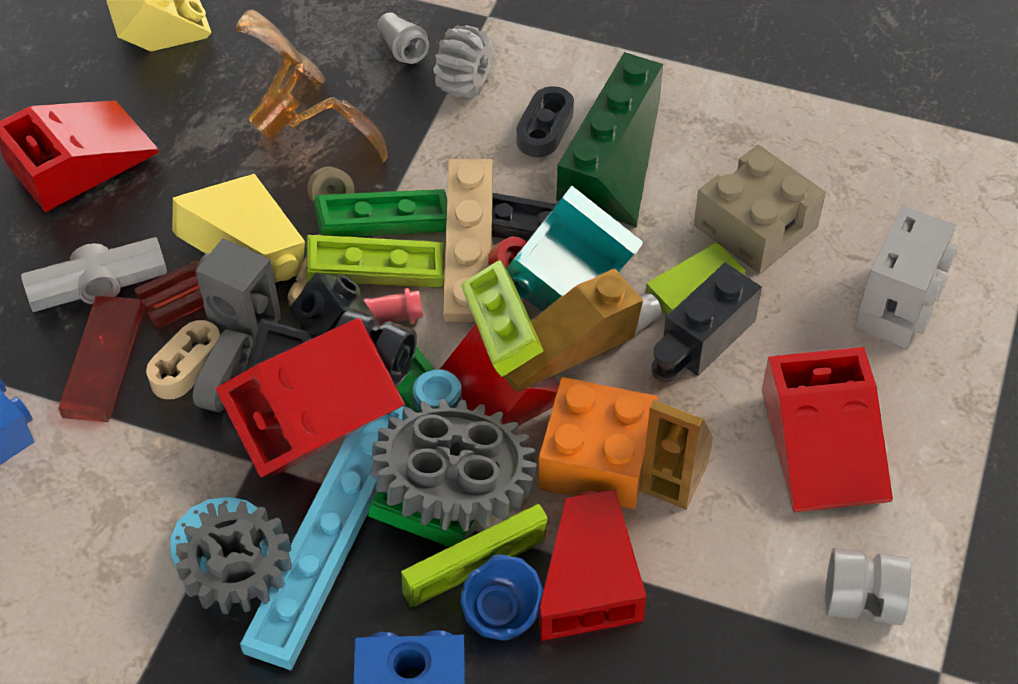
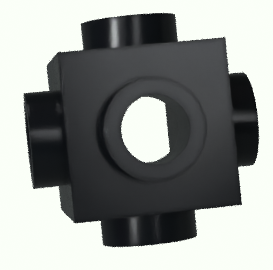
(325, 301)

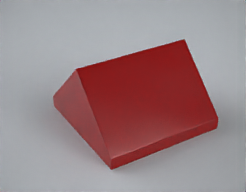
(485, 386)

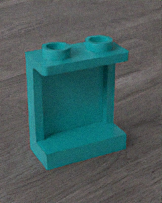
(569, 249)

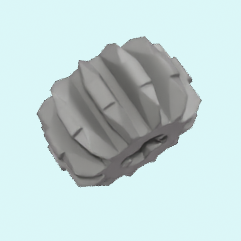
(463, 61)

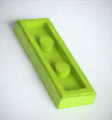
(376, 260)
(501, 318)
(455, 563)

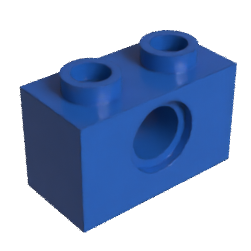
(385, 655)

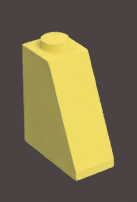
(243, 215)

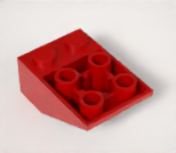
(71, 148)
(309, 397)
(827, 428)

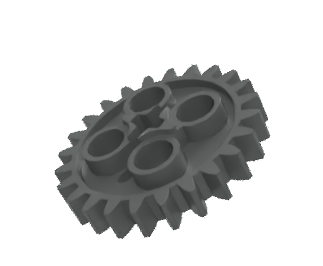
(453, 464)

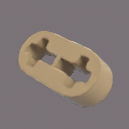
(182, 357)

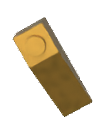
(581, 326)
(674, 454)

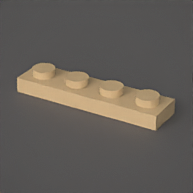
(466, 231)

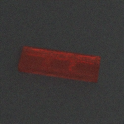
(101, 359)

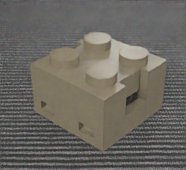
(759, 209)

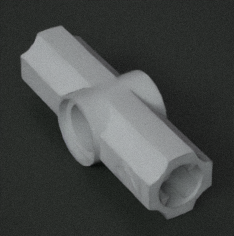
(94, 273)

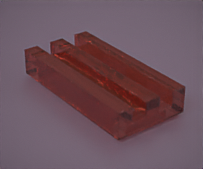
(171, 286)

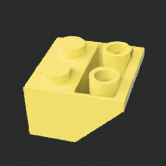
(159, 22)

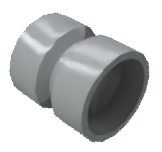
(868, 586)

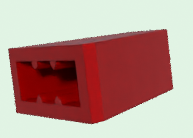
(592, 570)

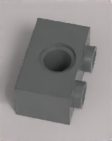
(237, 288)

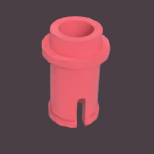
(397, 307)

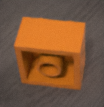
(595, 441)

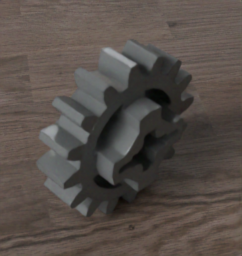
(233, 557)

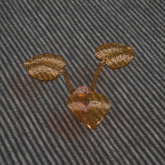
(278, 106)

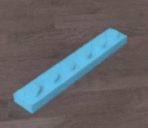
(317, 552)

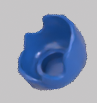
(501, 597)

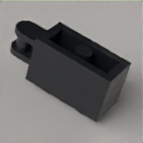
(706, 323)

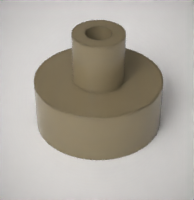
(331, 177)

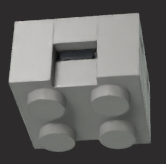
(907, 277)

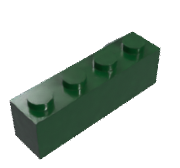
(614, 141)

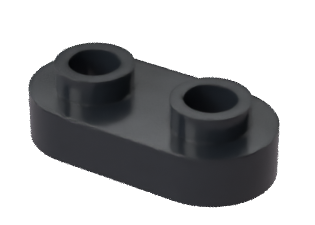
(545, 121)

